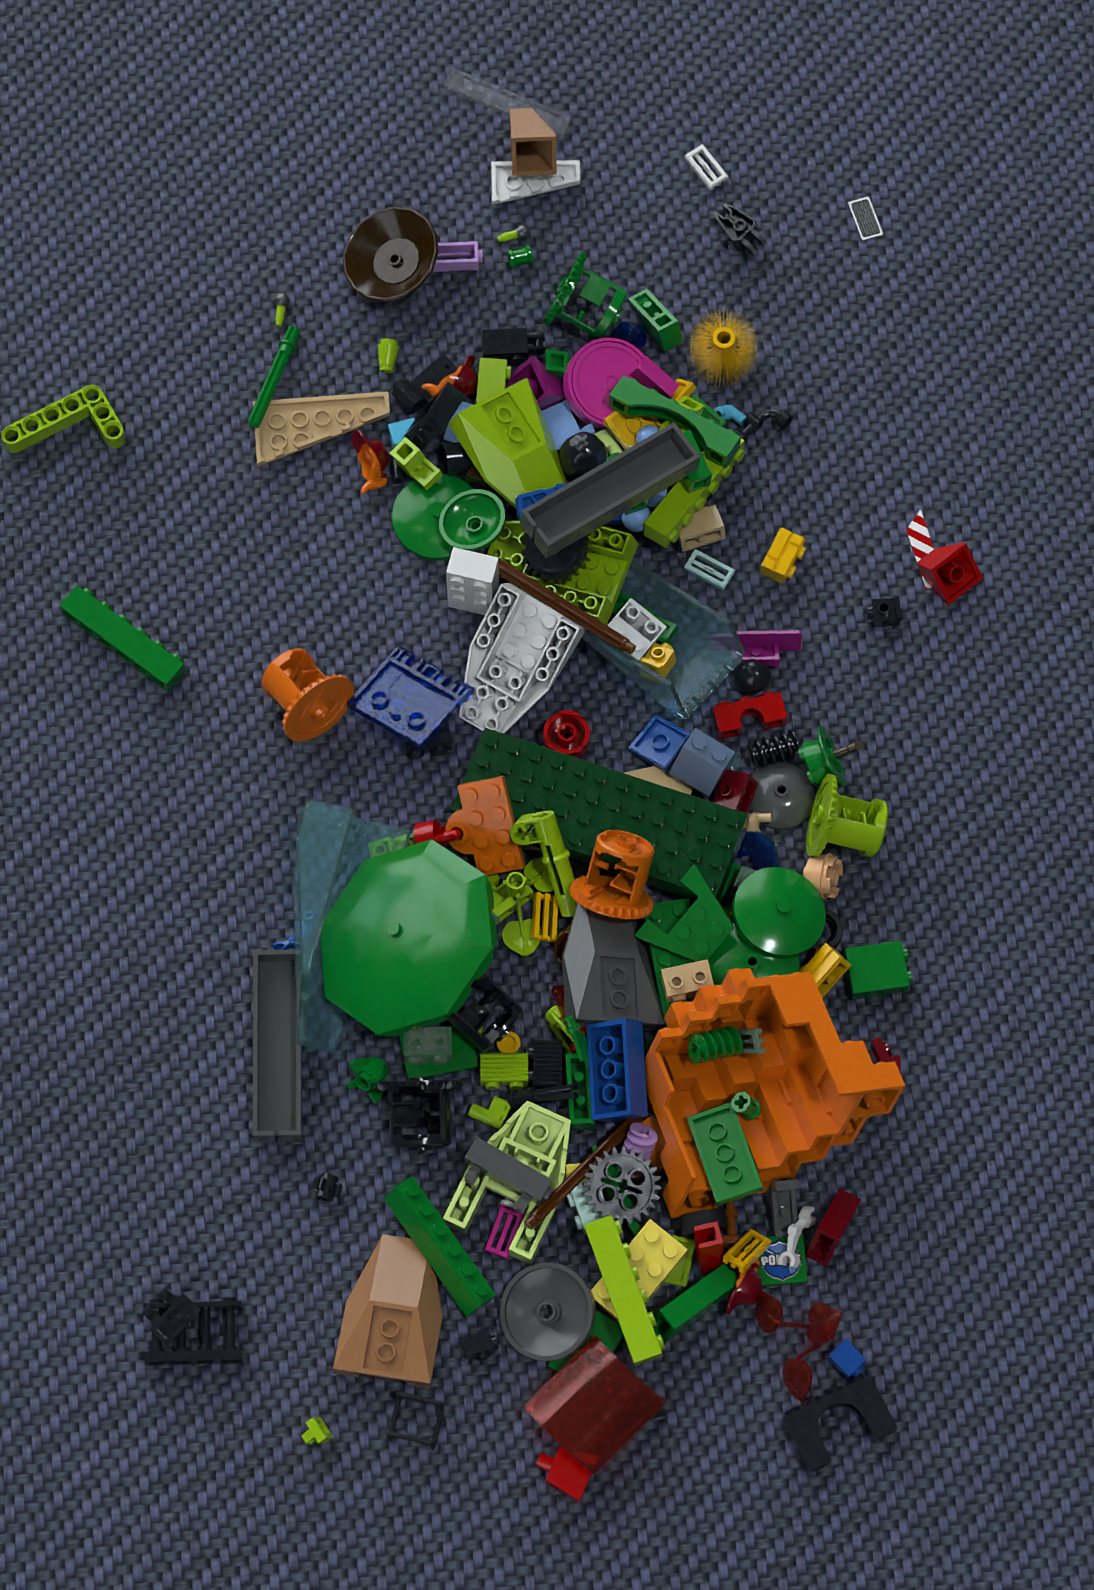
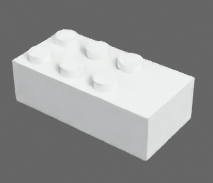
(472, 580)

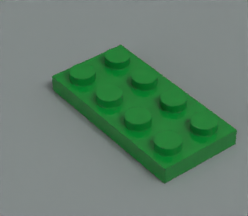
(725, 1154)

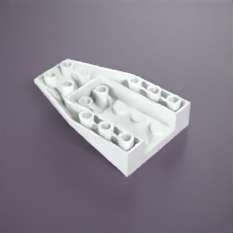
(515, 658)

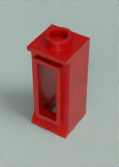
(709, 1246)

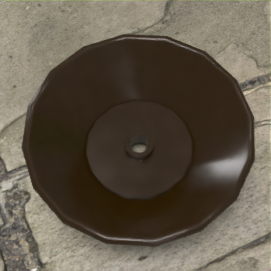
(379, 242)

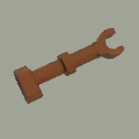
(731, 1214)

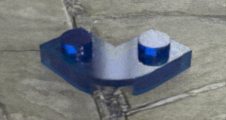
(761, 848)

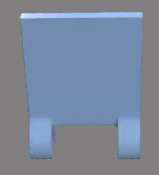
(562, 423)

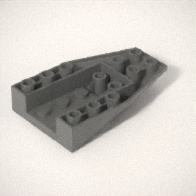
(608, 972)

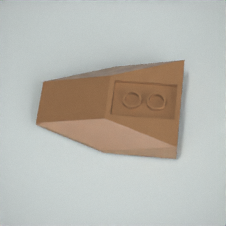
(392, 1317)

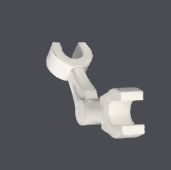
(794, 1232)

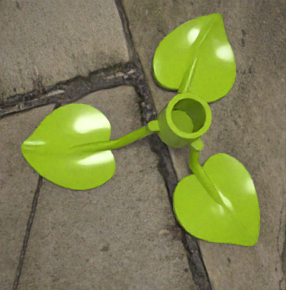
(517, 934)

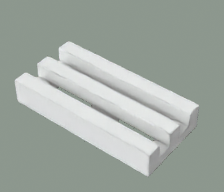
(715, 181)

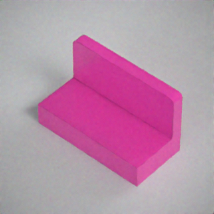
(653, 377)

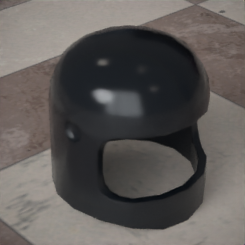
(454, 458)

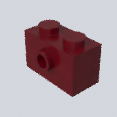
(736, 790)

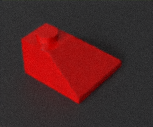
(950, 571)

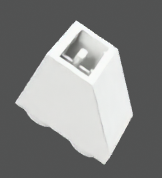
(637, 626)

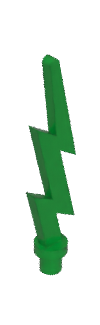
(579, 1039)

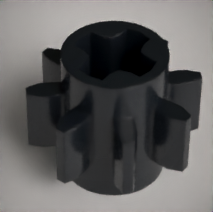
(327, 1187)

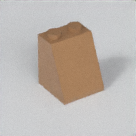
(531, 144)

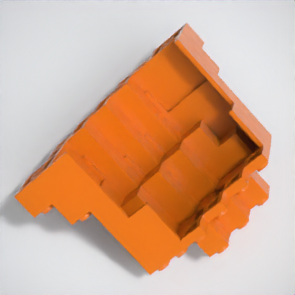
(807, 1081)

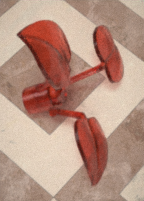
(820, 1331)

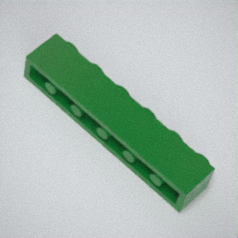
(122, 638)
(439, 1246)

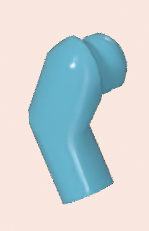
(729, 412)

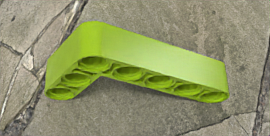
(65, 419)

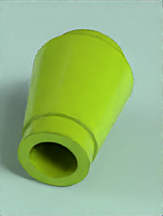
(387, 354)

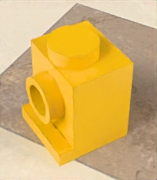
(660, 658)

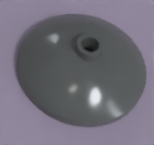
(787, 808)

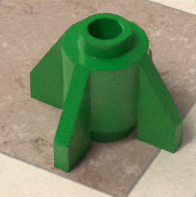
(368, 1073)

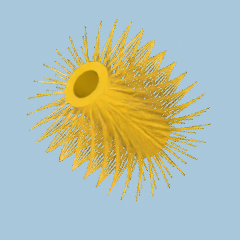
(723, 347)

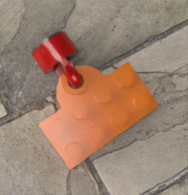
(479, 827)

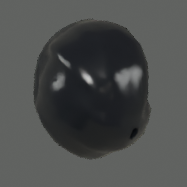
(582, 454)

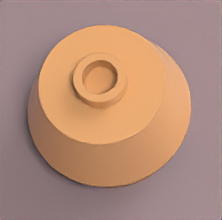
(824, 874)

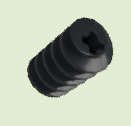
(773, 748)

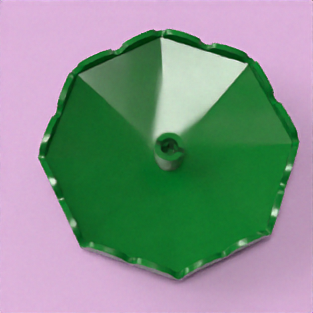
(408, 938)

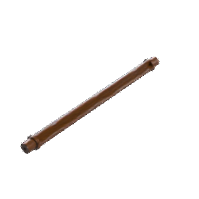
(565, 607)
(577, 1176)

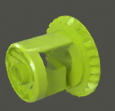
(845, 821)

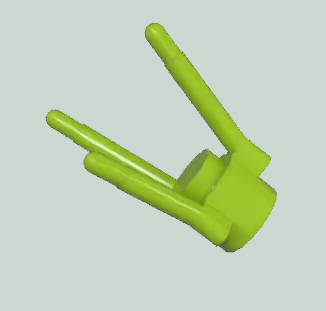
(557, 1023)

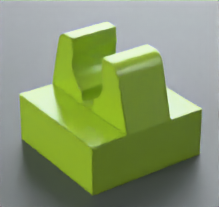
(317, 1431)

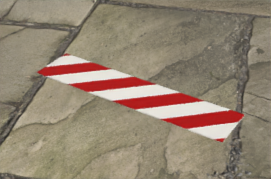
(920, 540)

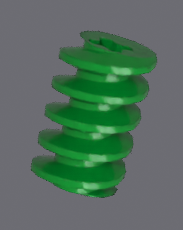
(714, 1044)

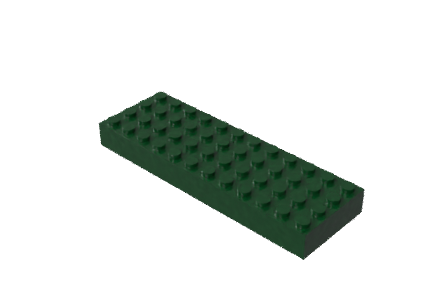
(600, 799)

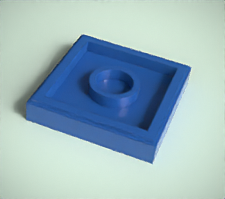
(659, 743)

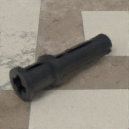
(538, 1096)

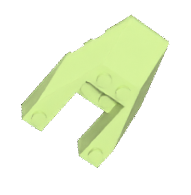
(540, 1142)

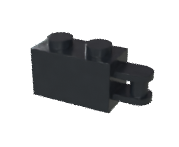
(511, 344)

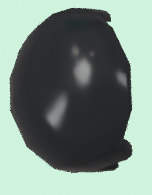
(752, 676)

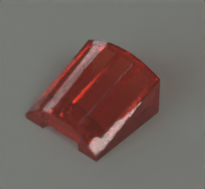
(594, 1405)

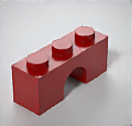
(767, 708)

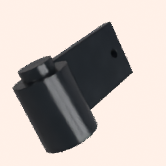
(411, 394)

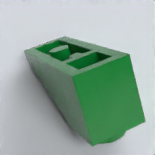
(656, 319)

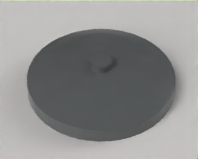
(547, 1311)

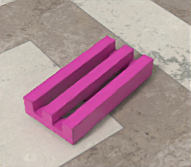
(497, 1252)

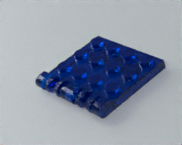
(409, 699)

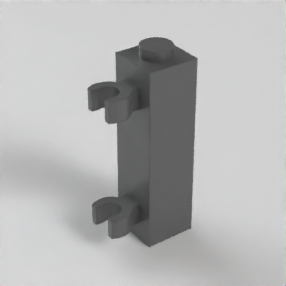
(509, 1172)

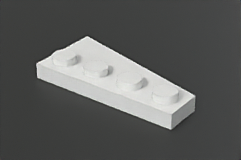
(509, 187)

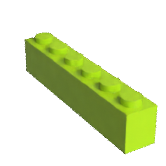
(680, 506)
(623, 1290)

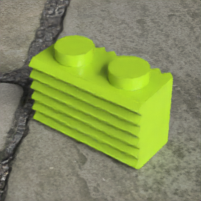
(503, 1070)

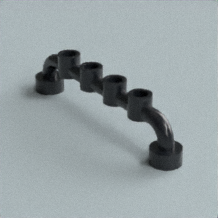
(754, 423)

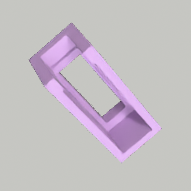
(458, 249)

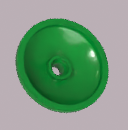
(466, 513)

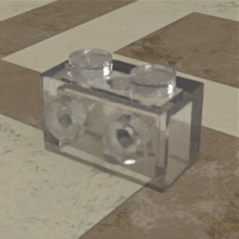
(428, 1045)

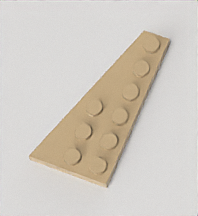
(307, 421)

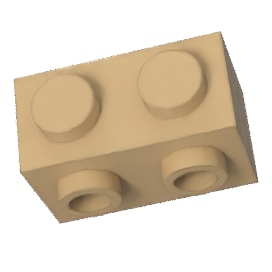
(703, 529)
(685, 980)

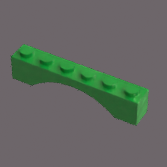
(637, 400)

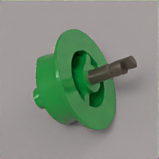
(824, 758)

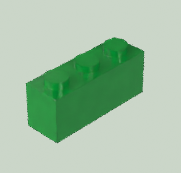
(580, 1107)

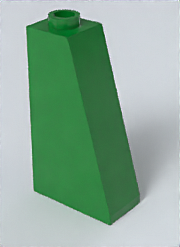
(694, 1303)

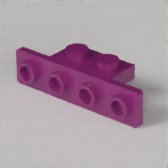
(765, 645)

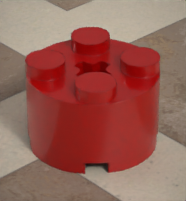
(567, 723)

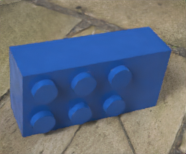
(617, 1070)

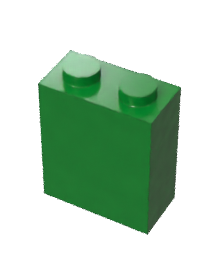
(878, 970)

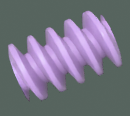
(643, 1140)

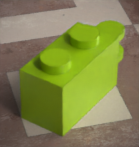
(492, 377)

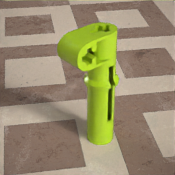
(555, 856)

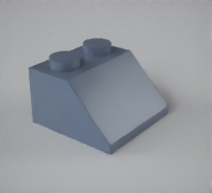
(702, 762)

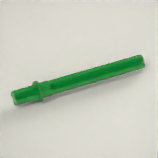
(286, 348)

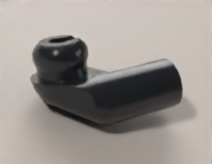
(396, 472)

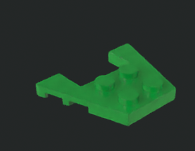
(699, 929)

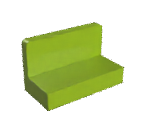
(506, 904)

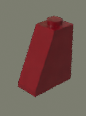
(833, 1227)

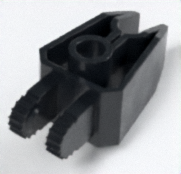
(740, 229)

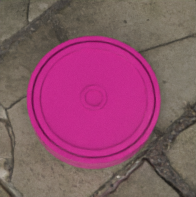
(594, 374)

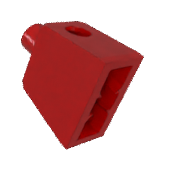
(565, 1474)

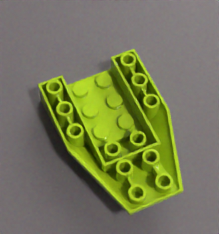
(510, 442)
(597, 585)

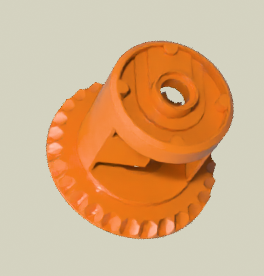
(307, 695)
(619, 895)

